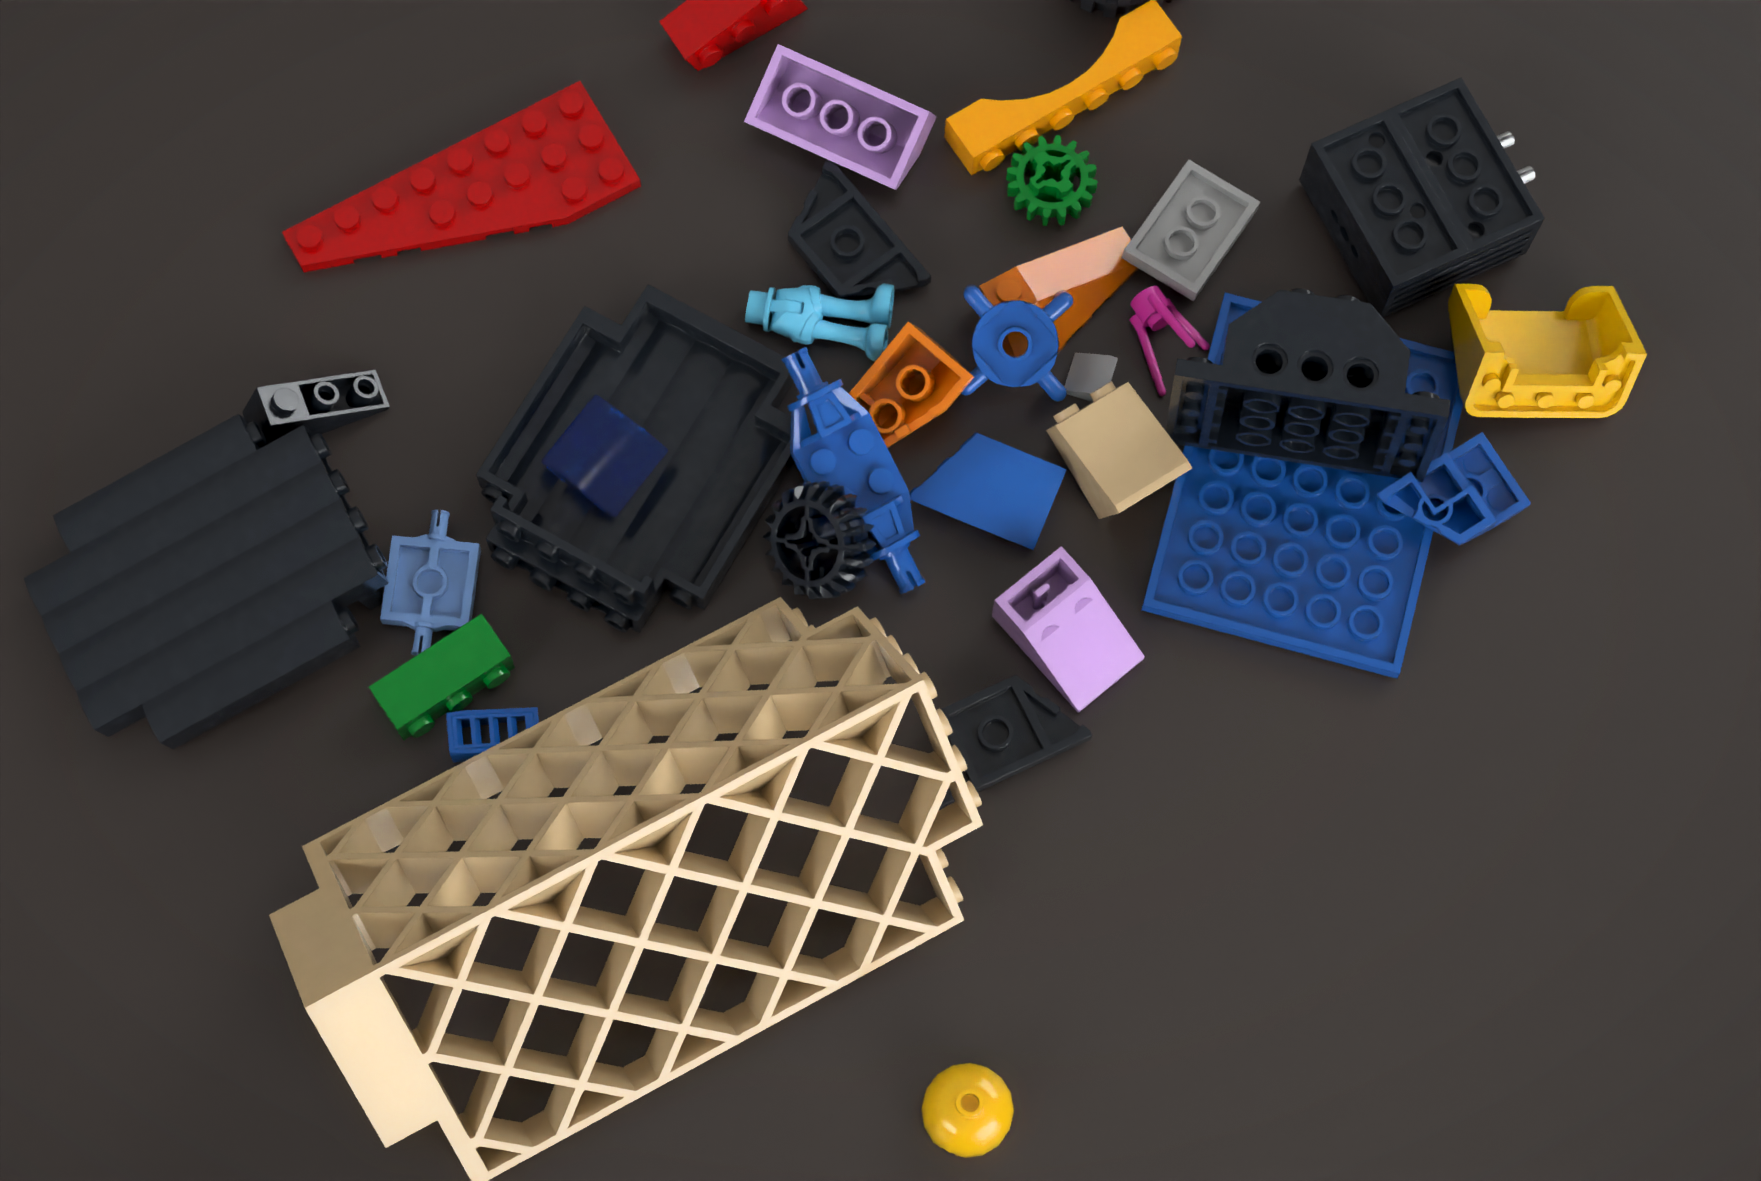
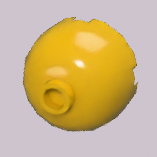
(967, 1110)

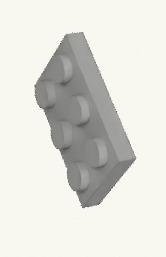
(1190, 230)

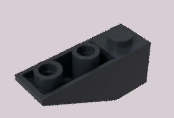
(316, 403)

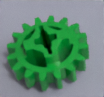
(1051, 197)

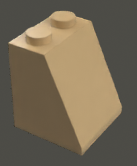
(1116, 449)

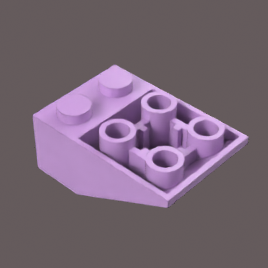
(1067, 629)

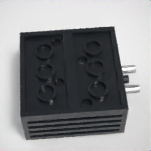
(1421, 197)

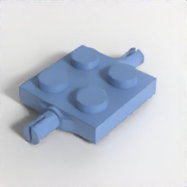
(430, 582)

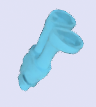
(800, 314)

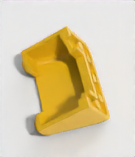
(1544, 360)

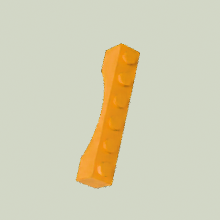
(995, 128)

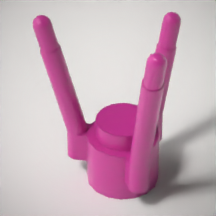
(1156, 311)

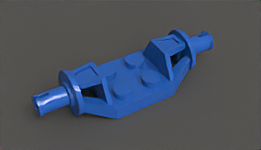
(854, 456)

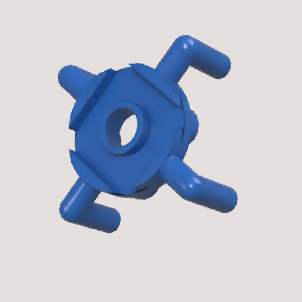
(1022, 317)

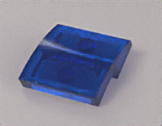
(604, 455)

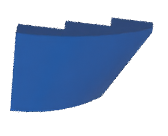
(994, 489)
(1461, 492)

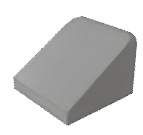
(1089, 373)

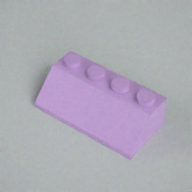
(839, 117)

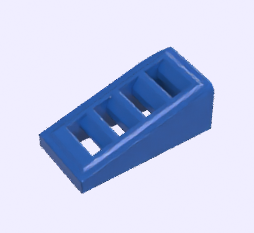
(477, 718)

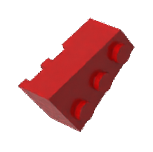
(714, 28)

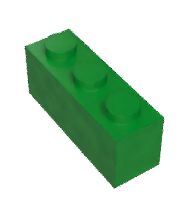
(443, 678)

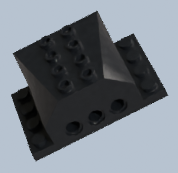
(1310, 387)

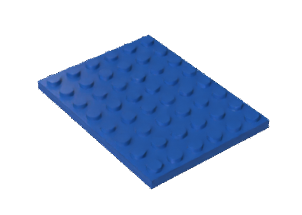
(1298, 547)

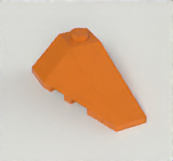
(1086, 270)
(910, 384)

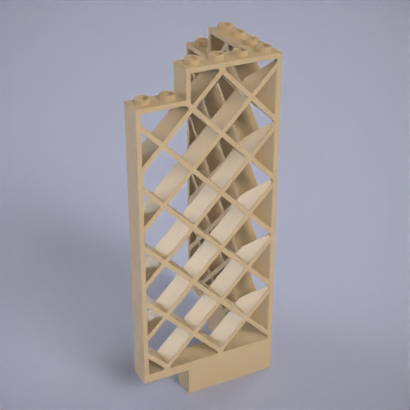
(437, 942)

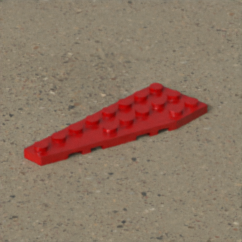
(512, 176)

